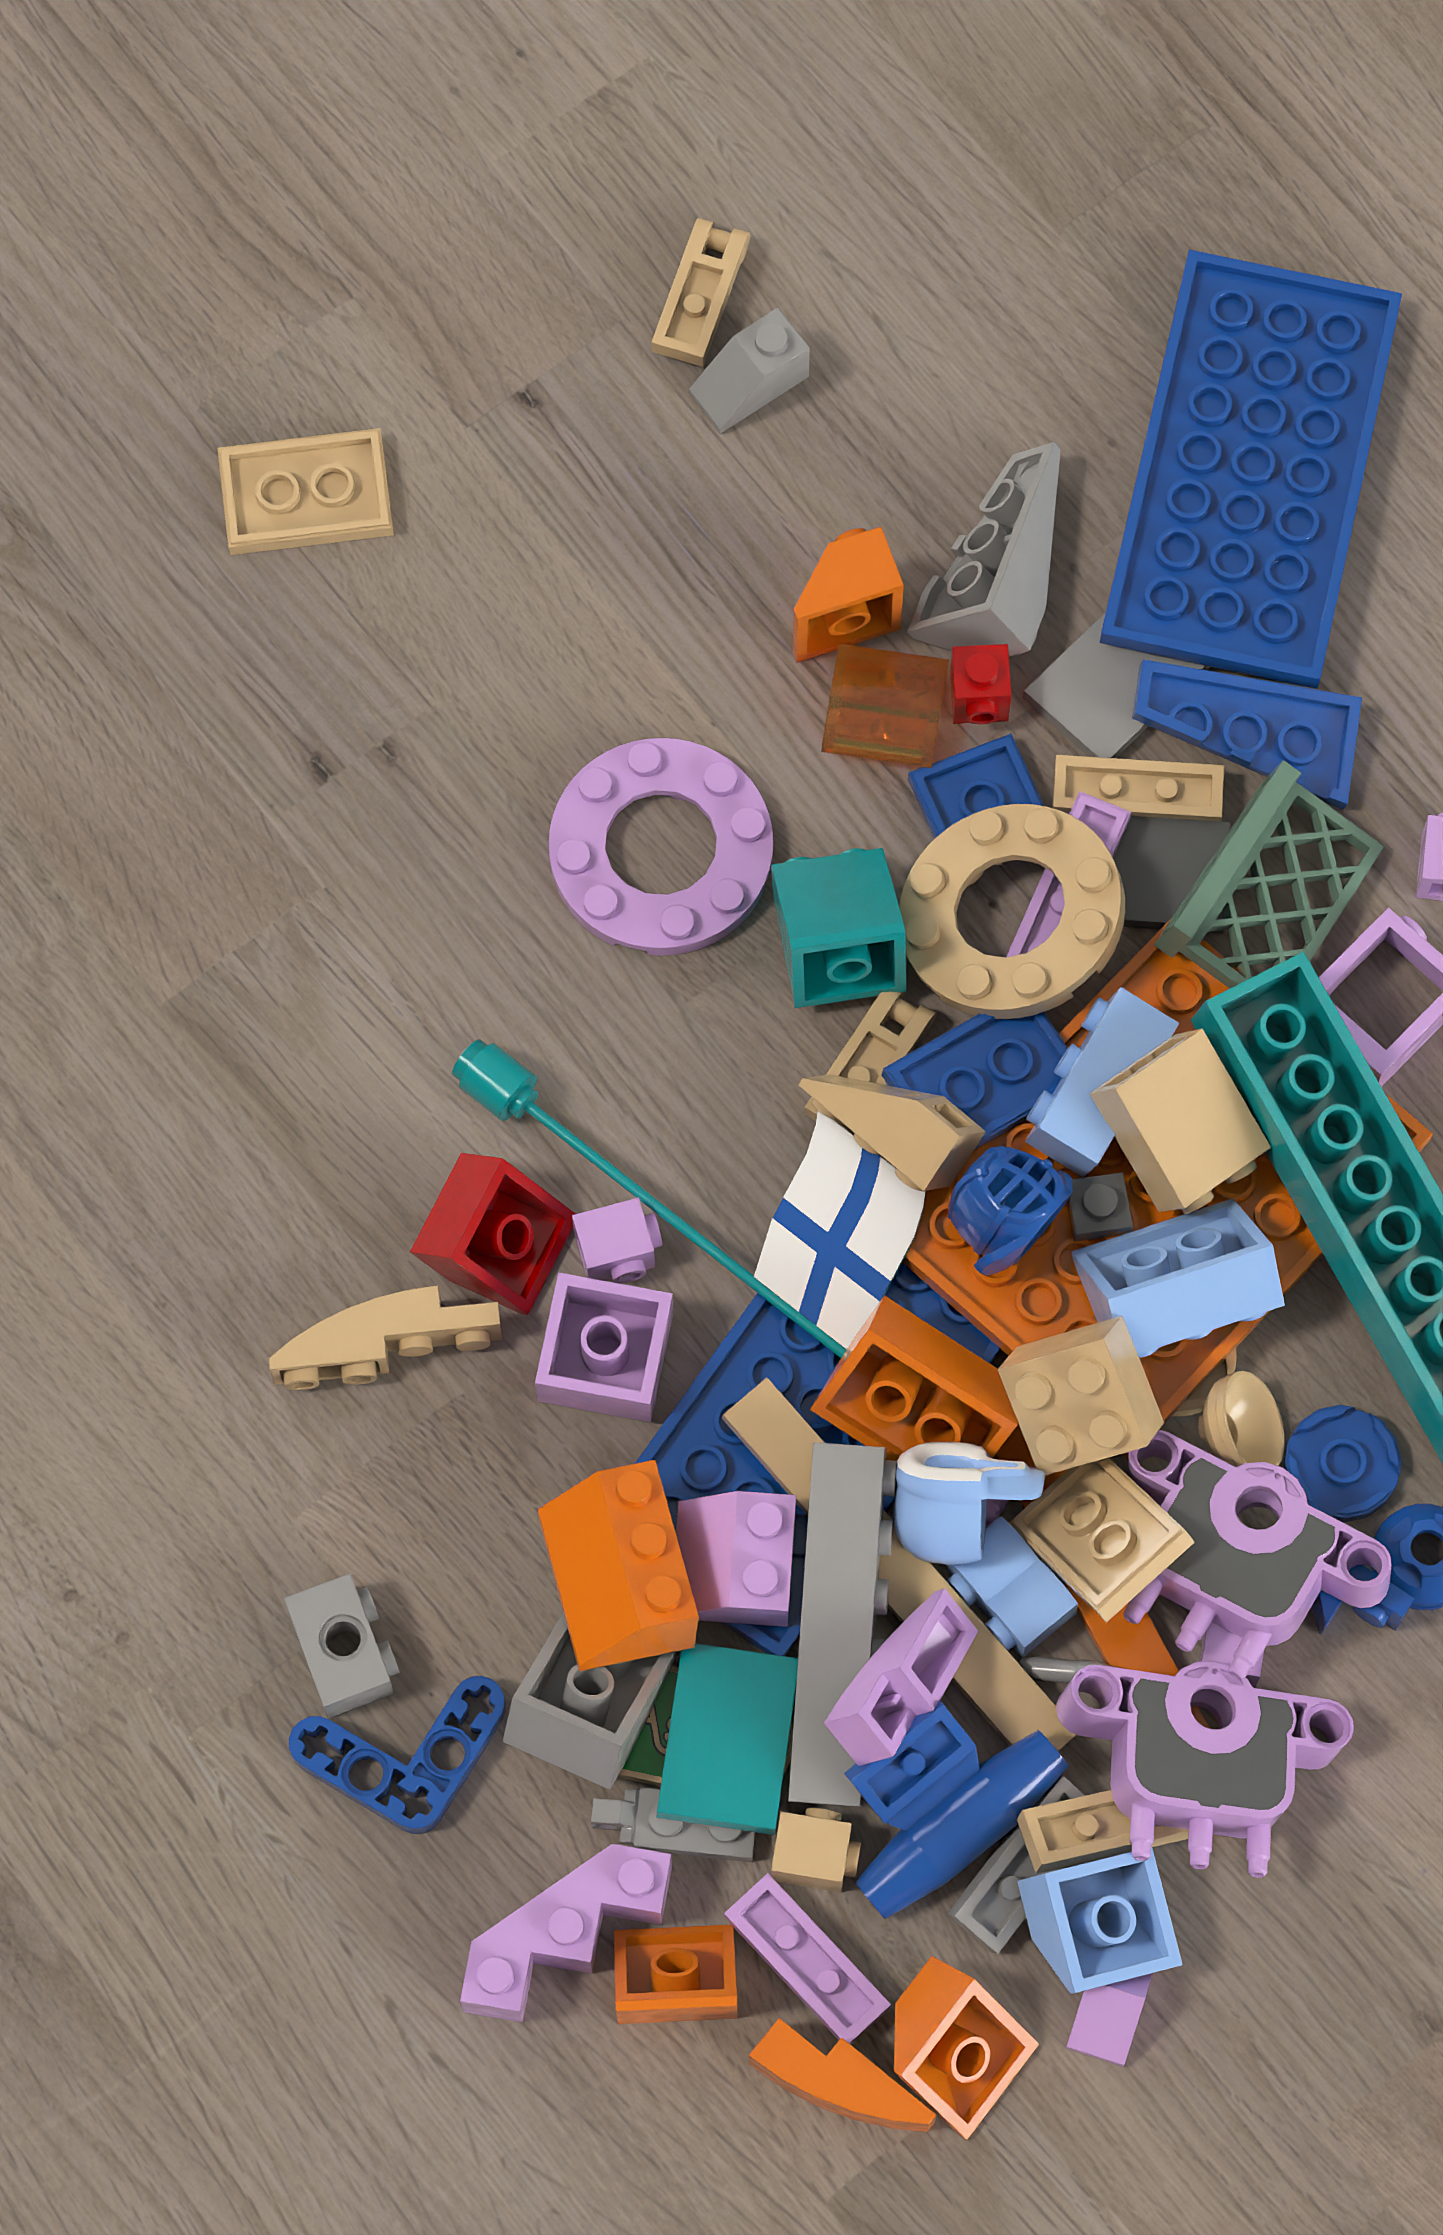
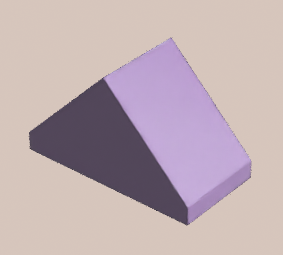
(1109, 2019)

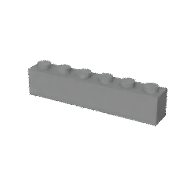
(838, 1608)

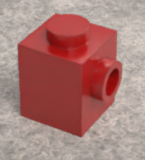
(980, 684)

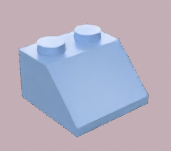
(1101, 1921)

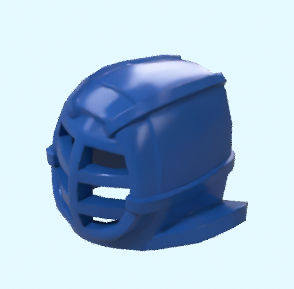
(1006, 1205)

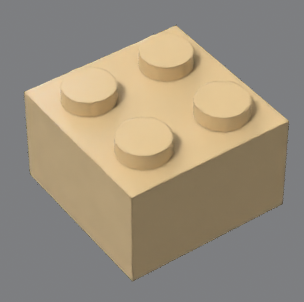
(1081, 1396)

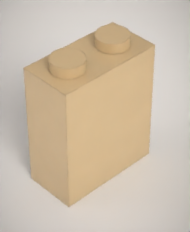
(1181, 1122)

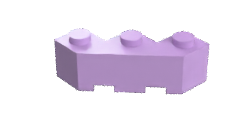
(563, 1927)

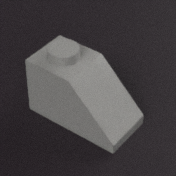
(751, 371)

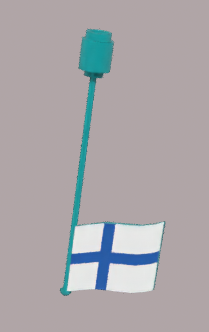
(829, 1240)

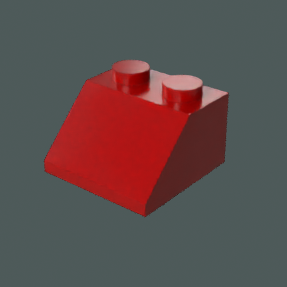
(494, 1232)

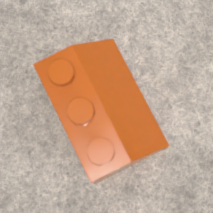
(914, 1387)
(619, 1567)

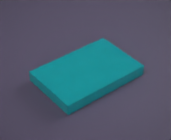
(728, 1738)

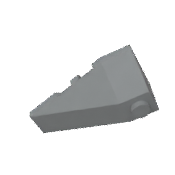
(1003, 565)

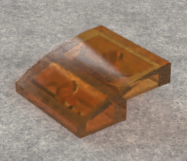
(885, 705)

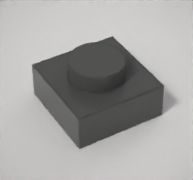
(1099, 1207)

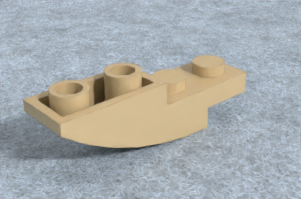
(358, 1338)

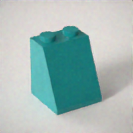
(839, 927)

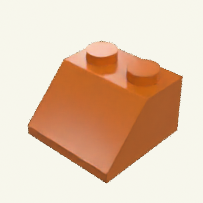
(849, 595)

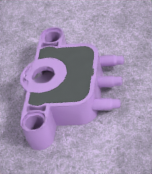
(1243, 1576)
(1195, 1776)

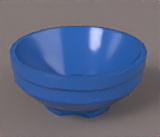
(1408, 1574)

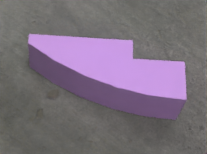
(902, 1680)

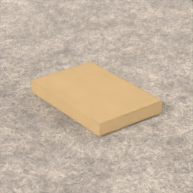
(305, 491)
(1101, 1534)

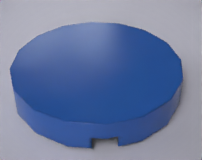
(1344, 1461)

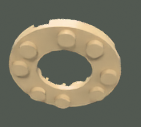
(1051, 971)

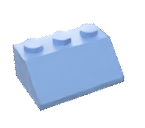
(1182, 1276)

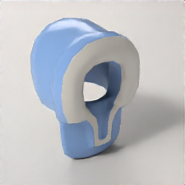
(945, 1497)

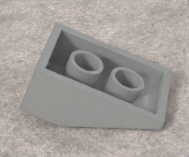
(586, 1716)

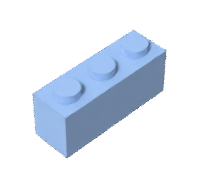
(1068, 1121)

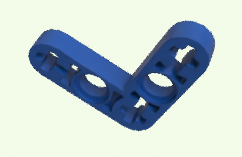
(420, 1772)

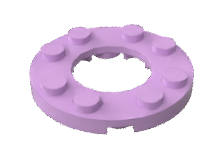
(660, 921)

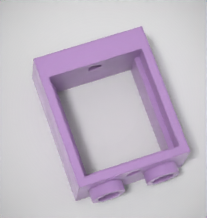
(1410, 942)

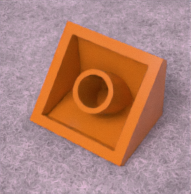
(675, 1974)

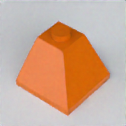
(956, 2045)

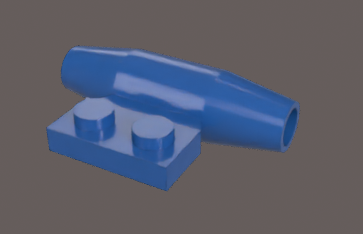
(945, 1804)

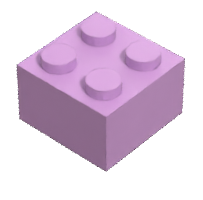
(604, 1347)

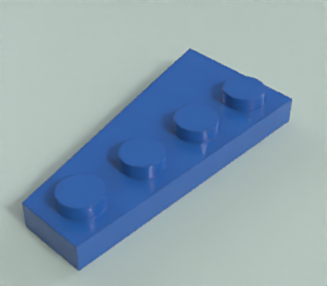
(1255, 723)

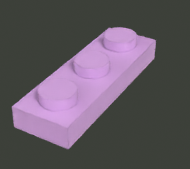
(807, 1960)

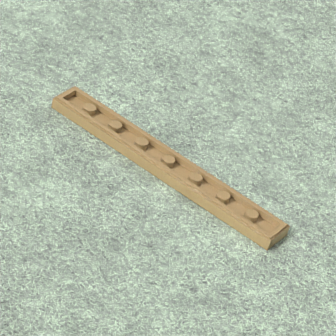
(988, 1671)

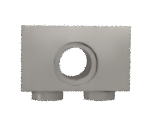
(342, 1680)

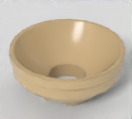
(1242, 1421)

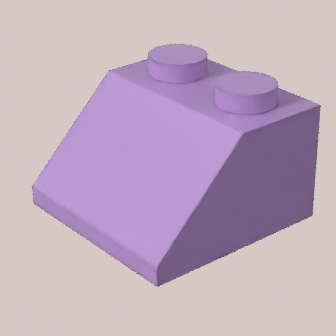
(739, 1555)

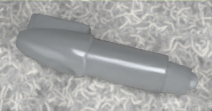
(1053, 1668)

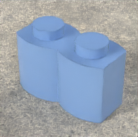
(1013, 1590)

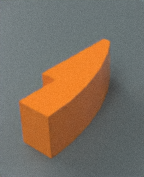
(838, 2082)

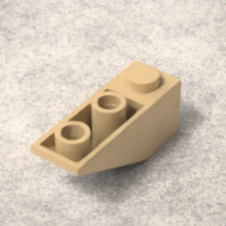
(909, 1128)

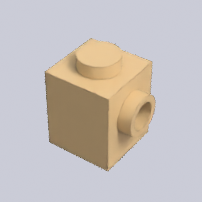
(814, 1850)

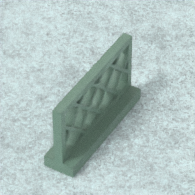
(1240, 852)

